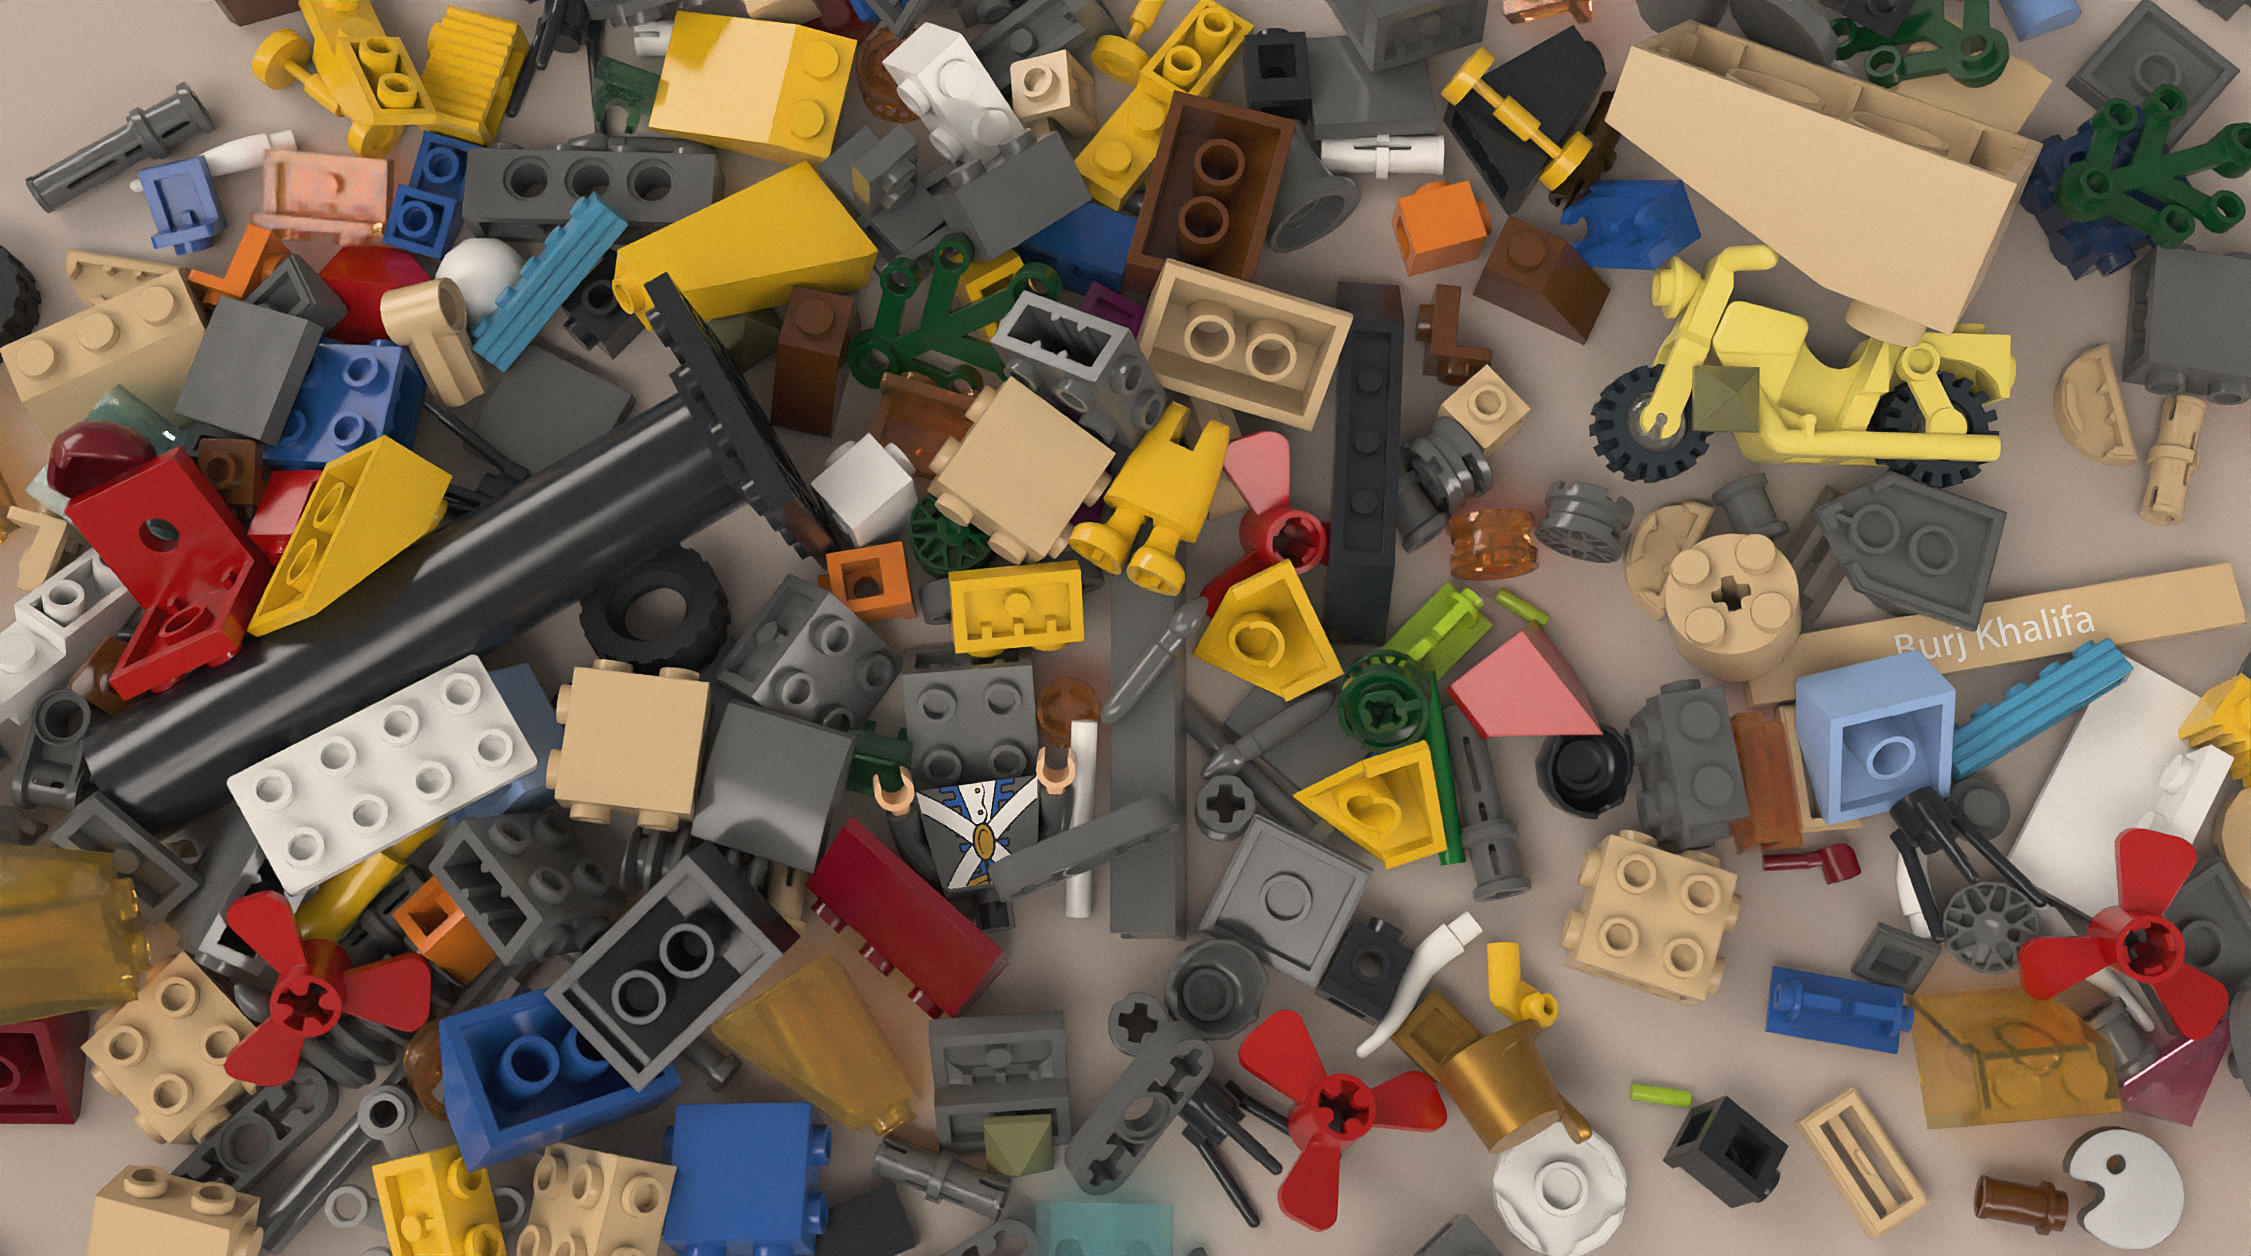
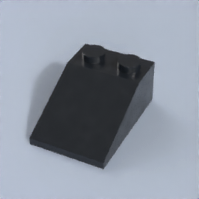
(672, 965)

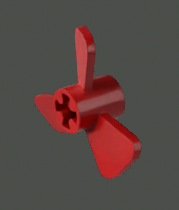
(1261, 474)
(2149, 875)
(384, 992)
(1287, 1060)

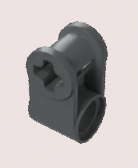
(56, 756)

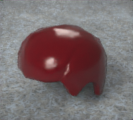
(93, 454)

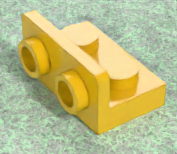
(1016, 608)
(438, 1206)

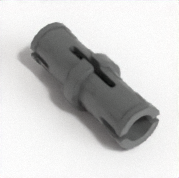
(942, 1176)

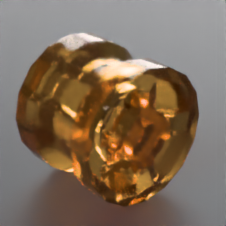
(1066, 700)

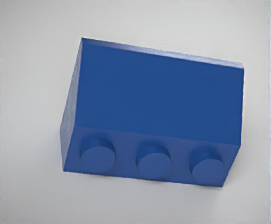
(530, 1080)

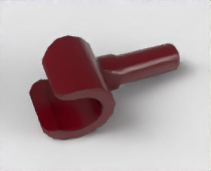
(1836, 862)

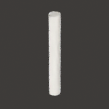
(1083, 809)

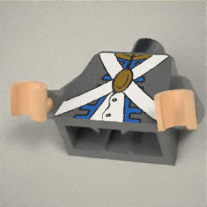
(968, 827)

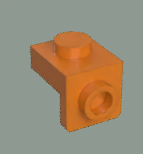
(253, 262)

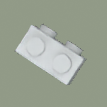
(952, 94)
(867, 492)

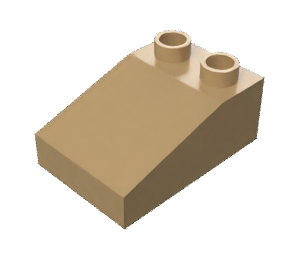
(1830, 171)

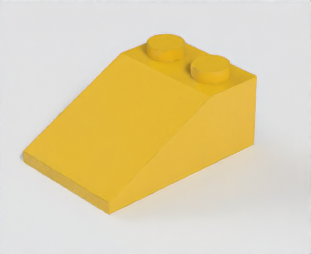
(754, 87)
(354, 522)

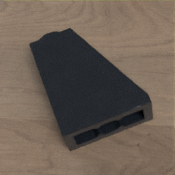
(1555, 85)

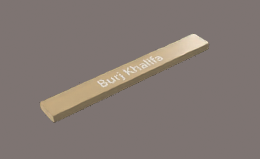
(2022, 628)

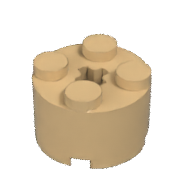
(1728, 573)

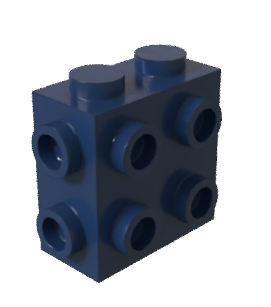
(2093, 245)

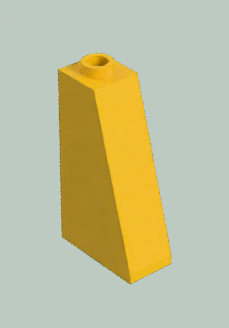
(751, 250)

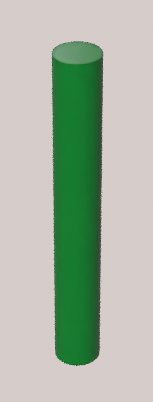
(1436, 740)

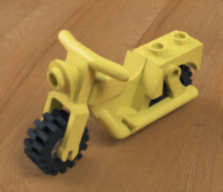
(1806, 410)

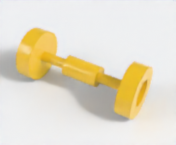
(1121, 57)
(284, 59)
(1517, 119)

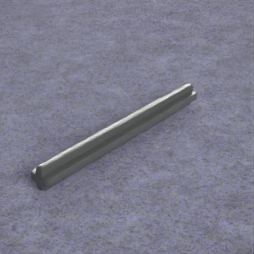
(351, 1143)

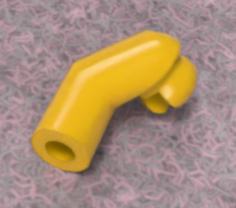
(1512, 994)

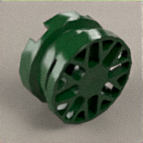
(945, 545)
(1384, 702)

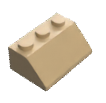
(132, 340)
(1241, 343)

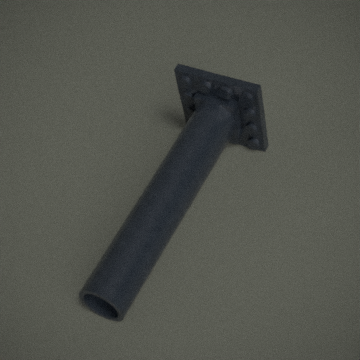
(471, 583)

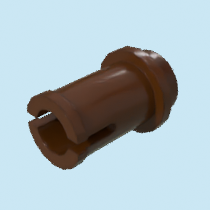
(2022, 1204)

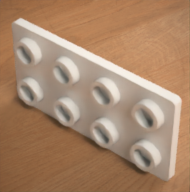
(382, 775)
(2114, 775)

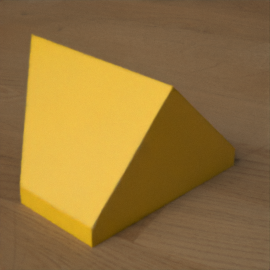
(1270, 635)
(1384, 805)

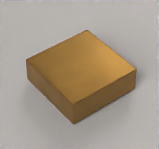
(1434, 1034)

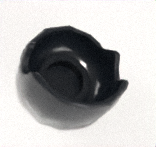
(1585, 772)

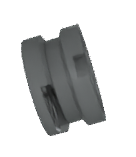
(1448, 465)
(1584, 522)
(1988, 926)

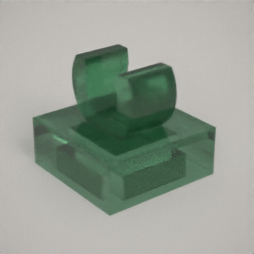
(626, 87)
(879, 756)

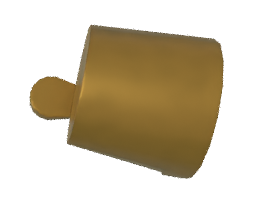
(1508, 1090)

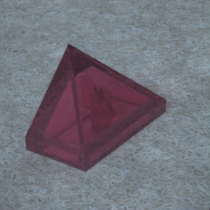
(2178, 1080)

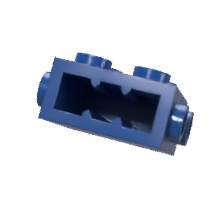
(349, 401)
(746, 1179)

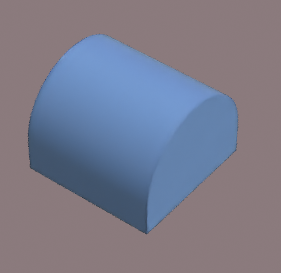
(2039, 17)

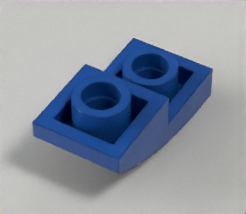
(429, 209)

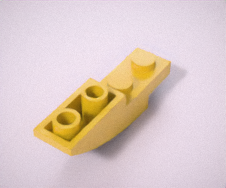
(1190, 62)
(363, 66)

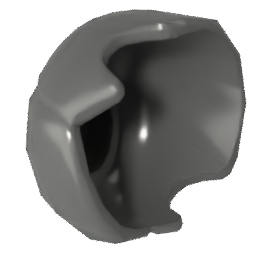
(1216, 987)

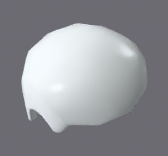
(481, 272)

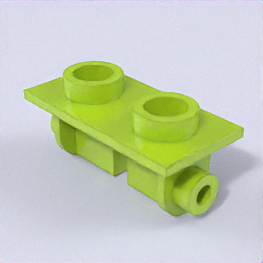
(1441, 630)

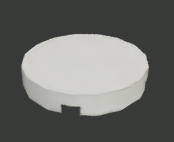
(1559, 1192)

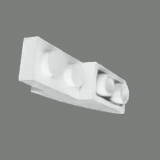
(58, 631)

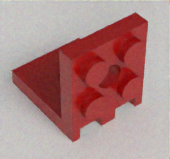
(192, 588)

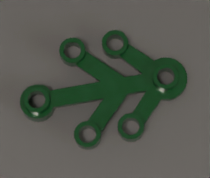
(1927, 23)
(2092, 192)
(940, 327)

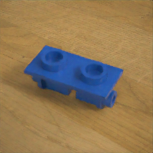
(1837, 1010)

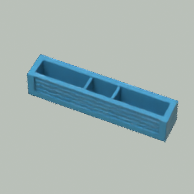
(547, 280)
(2037, 707)

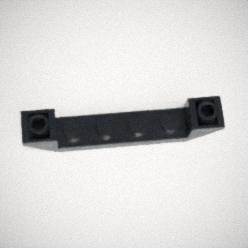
(1364, 466)

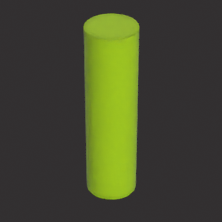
(1521, 607)
(1660, 1095)

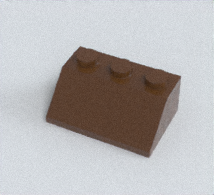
(1209, 190)

